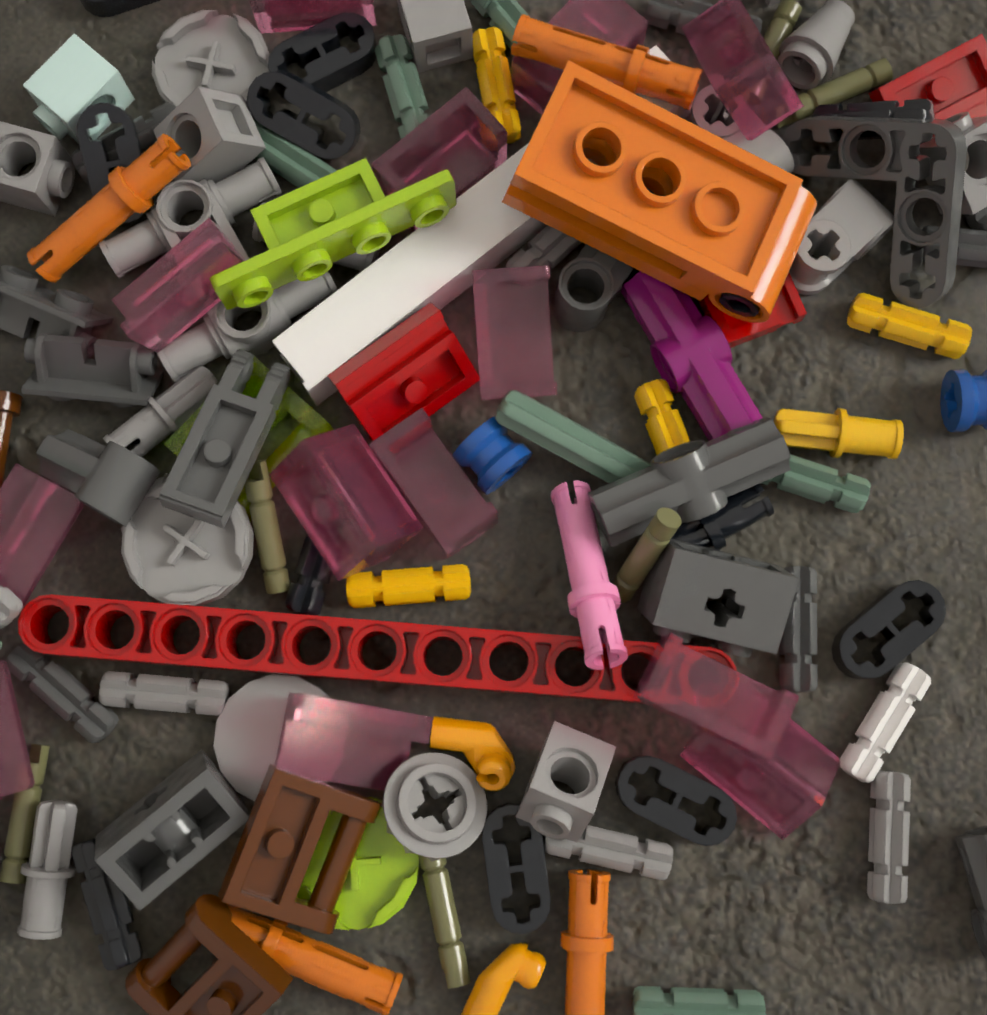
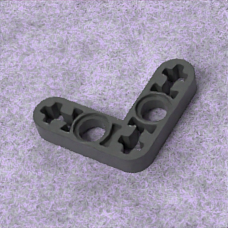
(900, 164)

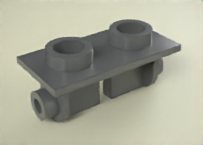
(58, 312)
(119, 374)

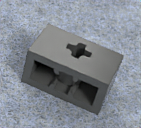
(752, 606)
(170, 830)

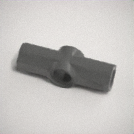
(691, 479)

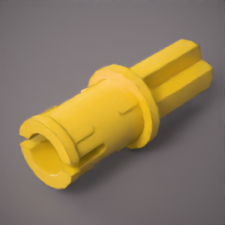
(840, 432)

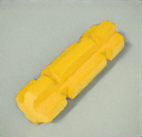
(496, 79)
(909, 326)
(663, 423)
(408, 586)

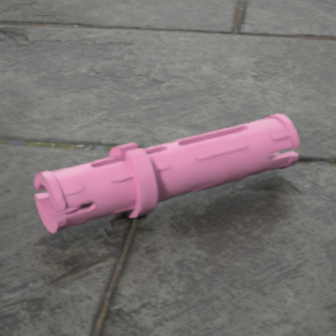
(592, 594)

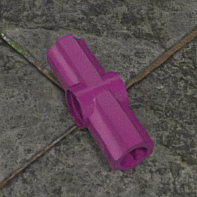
(690, 355)

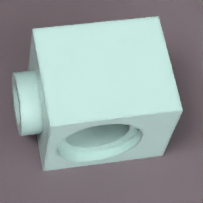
(73, 82)

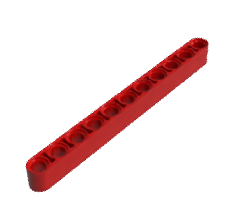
(219, 628)

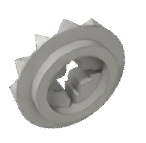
(441, 777)

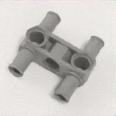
(162, 232)

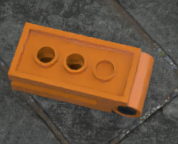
(716, 212)

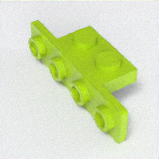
(327, 223)

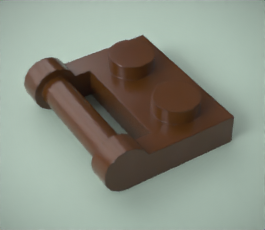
(281, 843)
(235, 983)

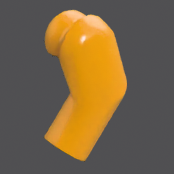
(481, 746)
(494, 982)

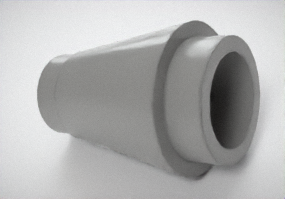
(816, 45)

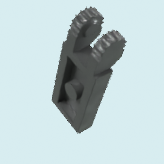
(224, 443)

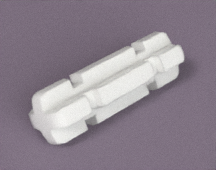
(885, 722)

